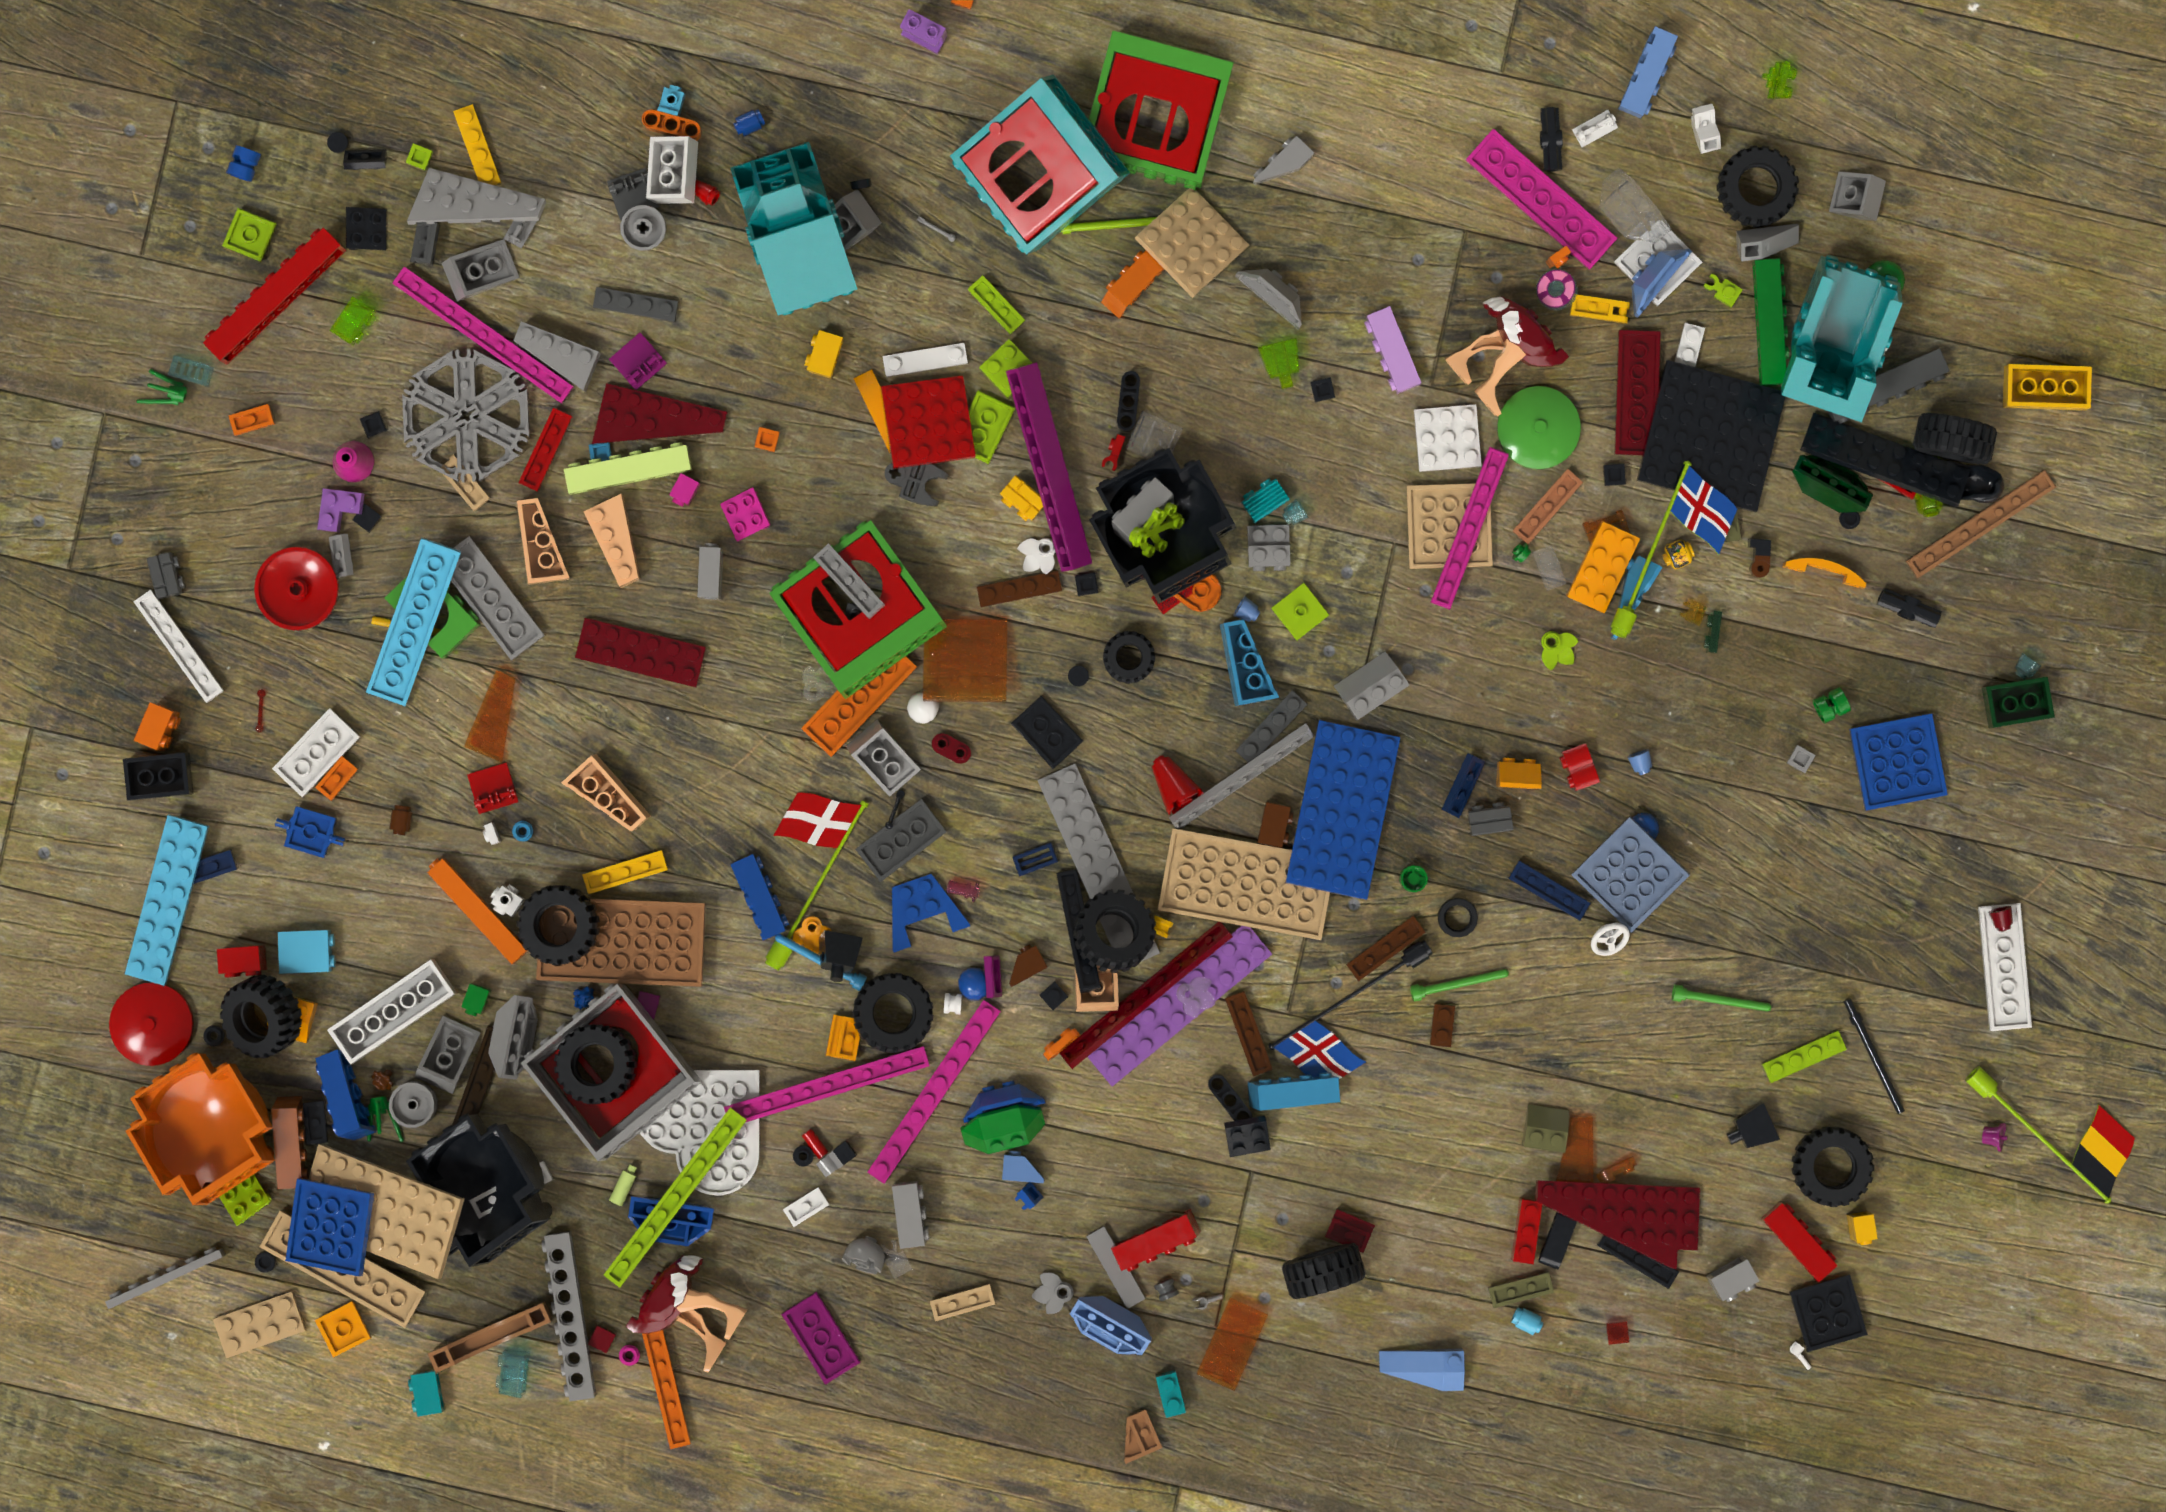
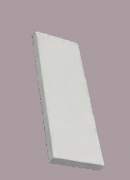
(2005, 971)

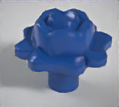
(583, 997)

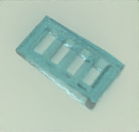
(208, 370)

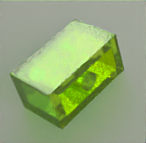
(353, 321)

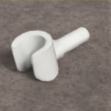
(1797, 1349)

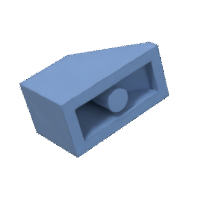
(1019, 1168)

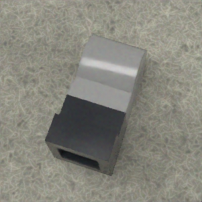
(836, 1158)

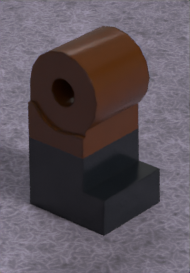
(1761, 557)

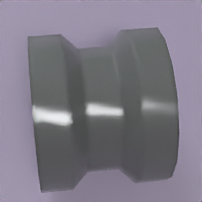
(1166, 1289)

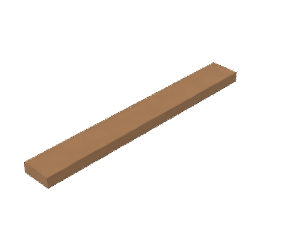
(1980, 524)

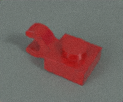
(1115, 446)

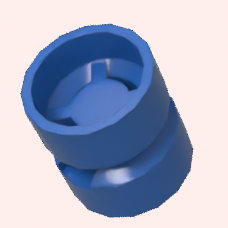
(243, 163)

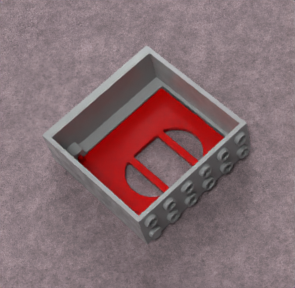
(656, 1066)

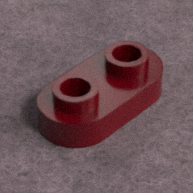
(951, 748)

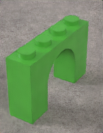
(458, 627)

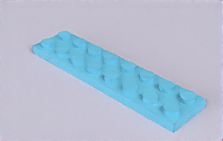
(413, 621)
(166, 900)

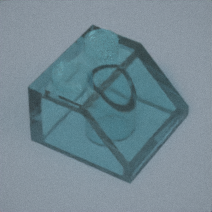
(513, 1373)

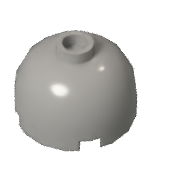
(865, 1254)

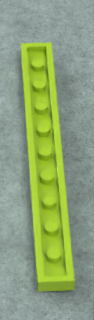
(675, 1197)

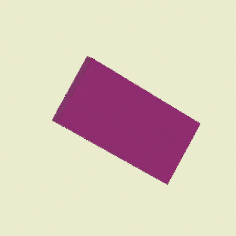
(820, 1338)

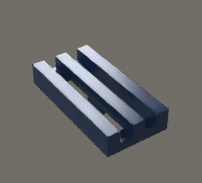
(1051, 853)

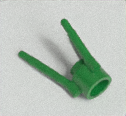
(176, 393)
(377, 1107)

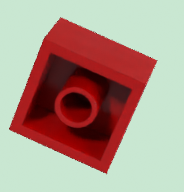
(241, 959)

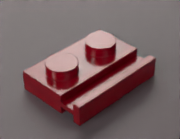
(1349, 1229)

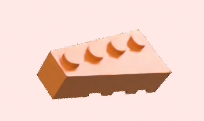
(1131, 283)

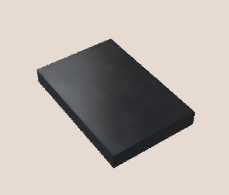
(1047, 732)

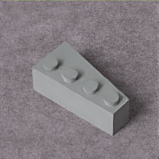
(562, 355)

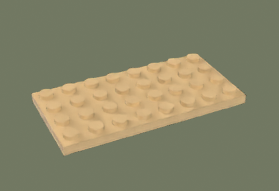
(1238, 885)
(408, 1218)

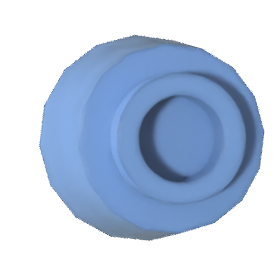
(1247, 610)
(1641, 761)

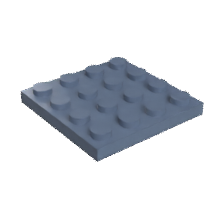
(1630, 874)

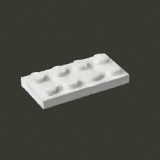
(316, 752)

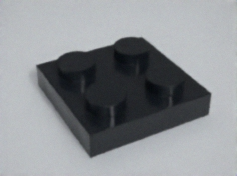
(1247, 1136)

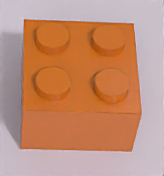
(157, 727)

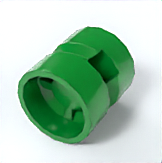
(1838, 703)
(1413, 878)

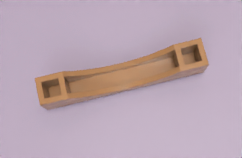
(490, 1336)

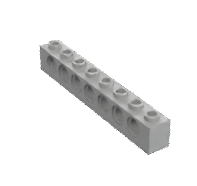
(564, 1242)

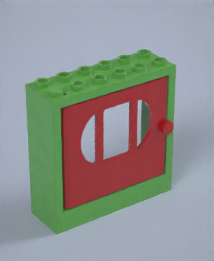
(1181, 88)
(855, 636)

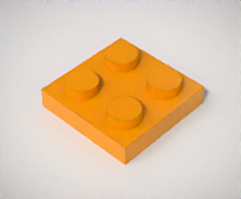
(343, 1329)

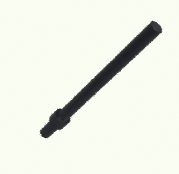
(1856, 1019)

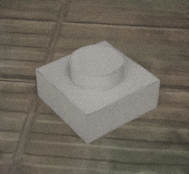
(1800, 759)

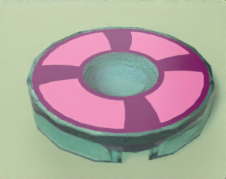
(1556, 289)

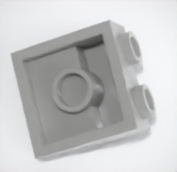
(1268, 547)

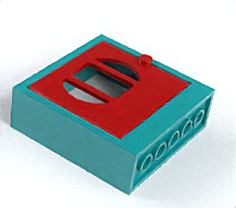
(1064, 144)

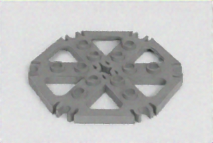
(464, 397)

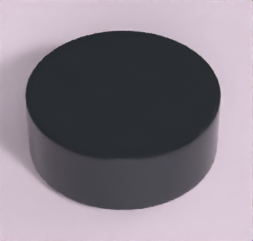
(337, 142)
(859, 184)
(1078, 676)
(265, 1262)

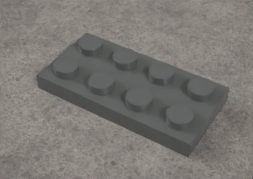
(896, 846)

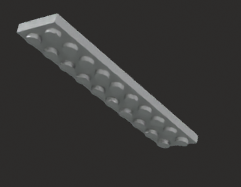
(1089, 846)

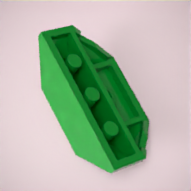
(1003, 1128)

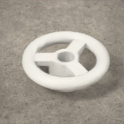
(1607, 935)

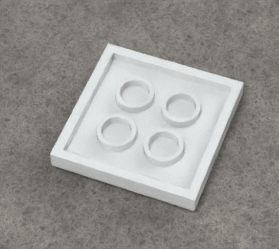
(1639, 252)
(1447, 438)

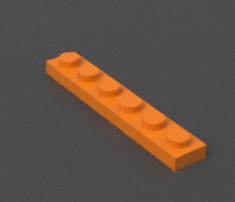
(666, 1389)

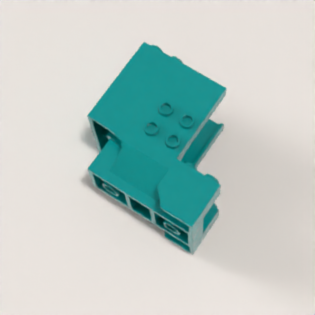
(793, 229)
(1841, 337)

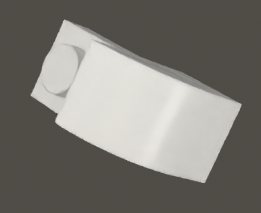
(1705, 128)

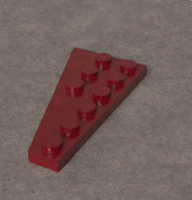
(643, 416)

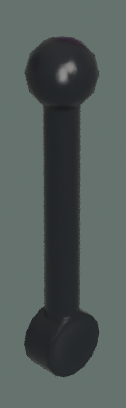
(900, 794)

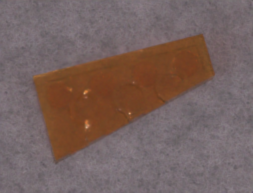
(492, 719)
(1578, 1159)

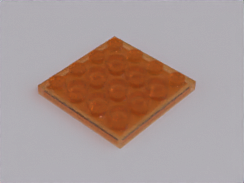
(966, 662)

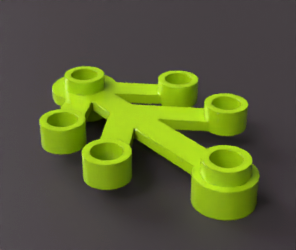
(1140, 535)

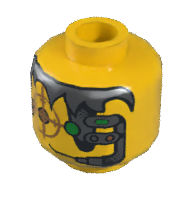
(1678, 554)

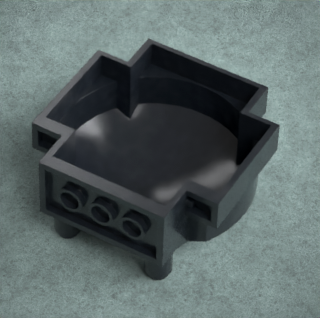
(1192, 550)
(472, 1161)

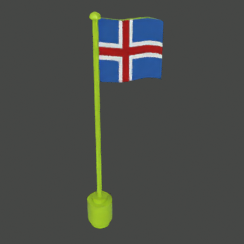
(1702, 512)

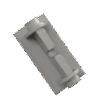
(519, 232)

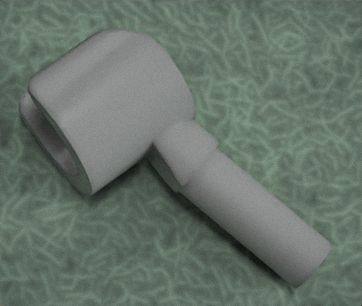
(1205, 1301)

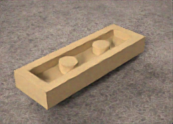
(962, 1302)

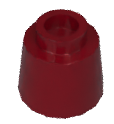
(2002, 917)

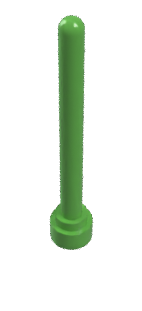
(1419, 992)
(1680, 993)

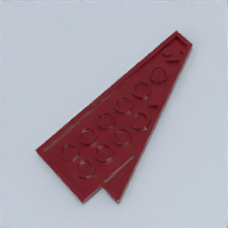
(1642, 1217)

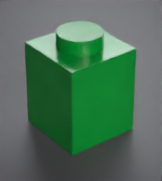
(475, 999)

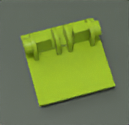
(245, 1200)

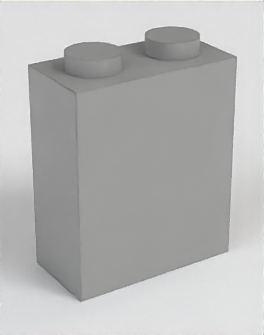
(710, 572)

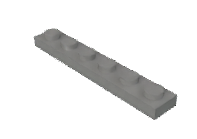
(157, 1280)

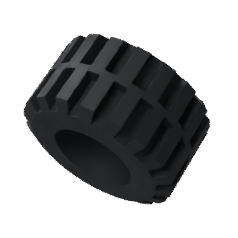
(1110, 657)

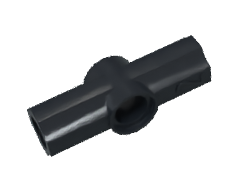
(1551, 139)
(1909, 608)

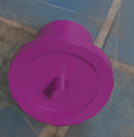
(1995, 1136)

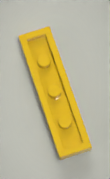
(477, 145)
(625, 872)

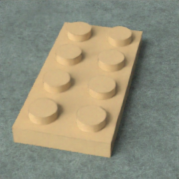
(259, 1324)

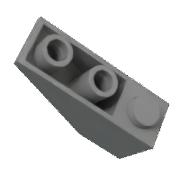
(1288, 161)
(1763, 242)

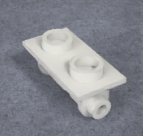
(1595, 128)

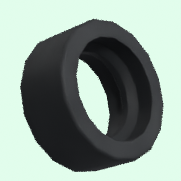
(1442, 915)

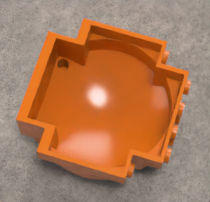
(201, 1129)

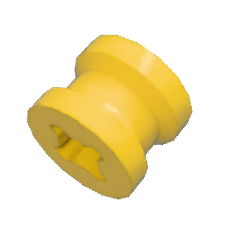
(1162, 926)

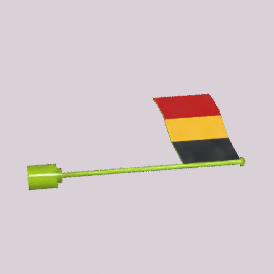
(2100, 1151)

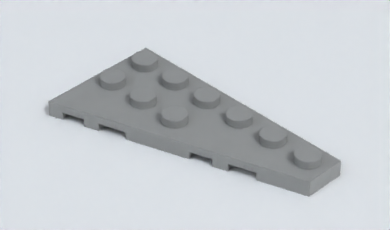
(465, 200)

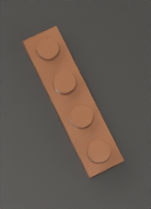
(1547, 506)

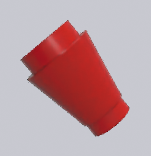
(706, 192)

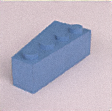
(1647, 72)

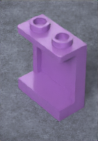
(923, 31)

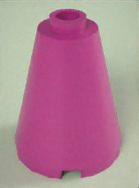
(359, 464)

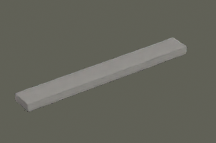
(1241, 777)

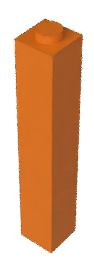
(477, 910)

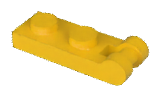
(1599, 309)

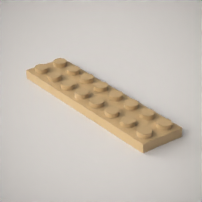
(376, 1289)

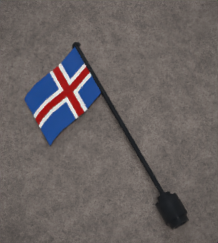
(1317, 1048)

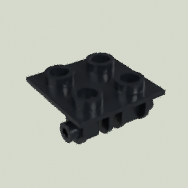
(365, 228)

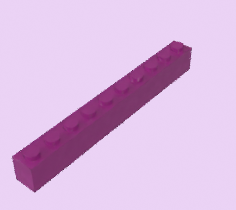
(1049, 467)

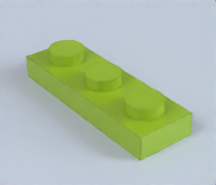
(996, 305)

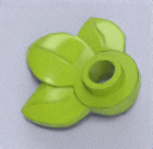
(1560, 651)

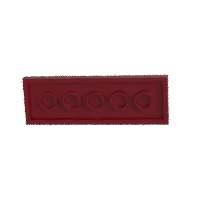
(1635, 389)
(640, 652)

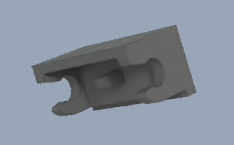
(425, 243)

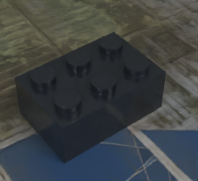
(158, 776)

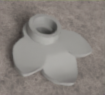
(1049, 1292)

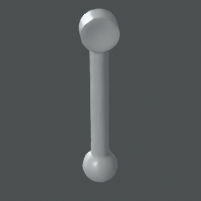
(951, 237)

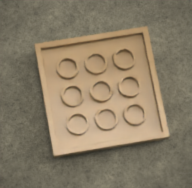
(1192, 241)
(1433, 522)

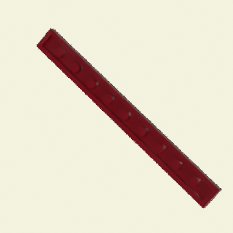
(1146, 994)

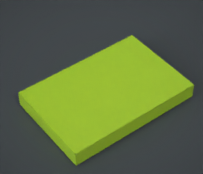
(988, 422)

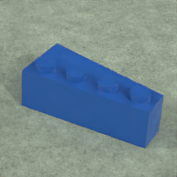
(759, 896)
(343, 1096)

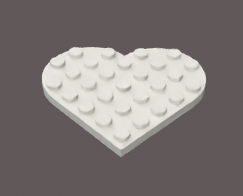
(695, 1116)

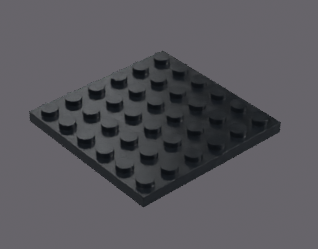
(1716, 425)

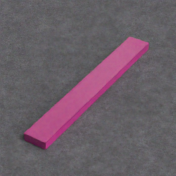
(1469, 528)

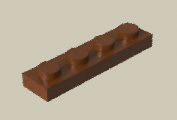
(1019, 589)
(1385, 948)
(1248, 1033)

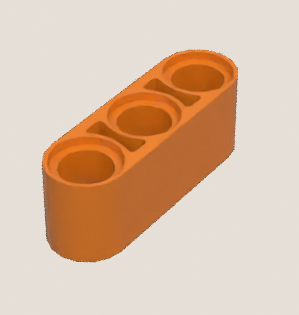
(662, 120)

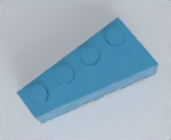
(1245, 666)
(1293, 1092)

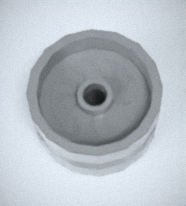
(643, 215)
(425, 1101)

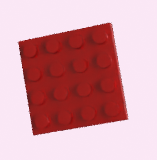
(928, 422)

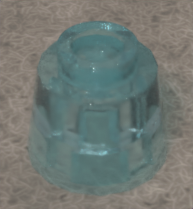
(1294, 513)
(2026, 667)

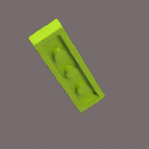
(1804, 1056)

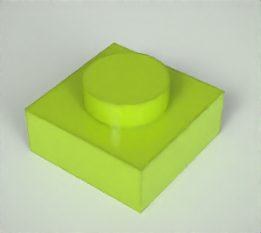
(419, 157)

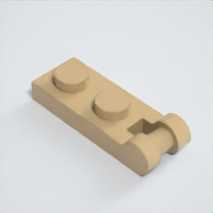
(470, 490)

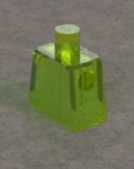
(1280, 361)

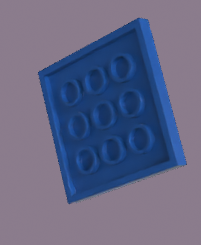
(1898, 762)
(329, 1227)

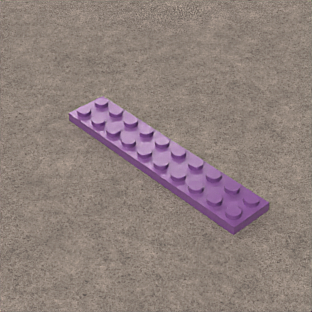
(1166, 1014)

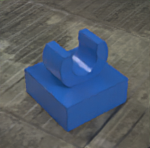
(1029, 1196)

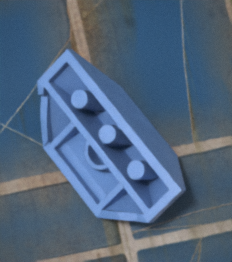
(1655, 276)
(1110, 1325)

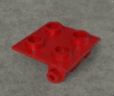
(492, 788)

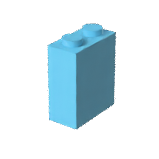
(305, 951)

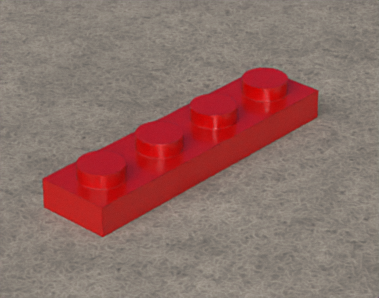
(545, 449)

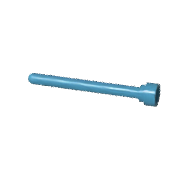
(855, 979)

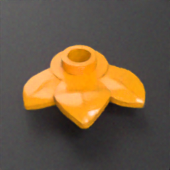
(808, 937)

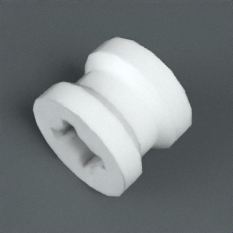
(952, 1003)

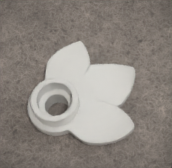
(1036, 557)

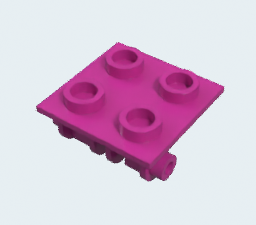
(745, 514)

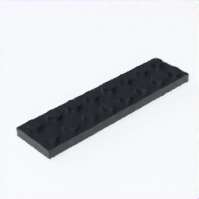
(1885, 460)

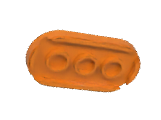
(1205, 597)

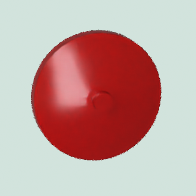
(296, 588)
(151, 1024)

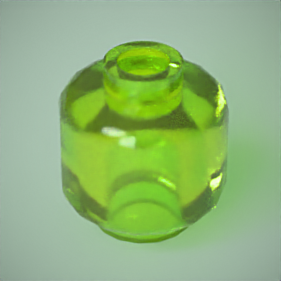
(1927, 506)

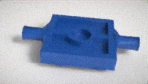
(310, 832)

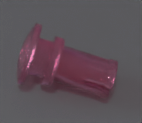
(966, 890)

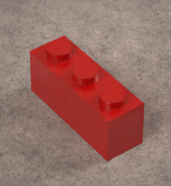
(1526, 1231)

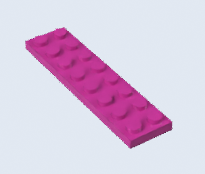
(1541, 199)

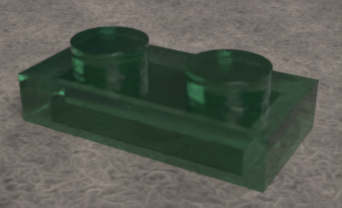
(1711, 641)

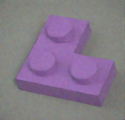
(332, 506)

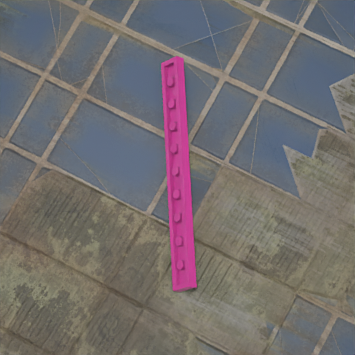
(483, 335)
(831, 1084)
(934, 1091)

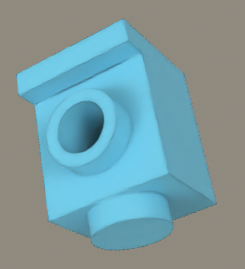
(672, 108)

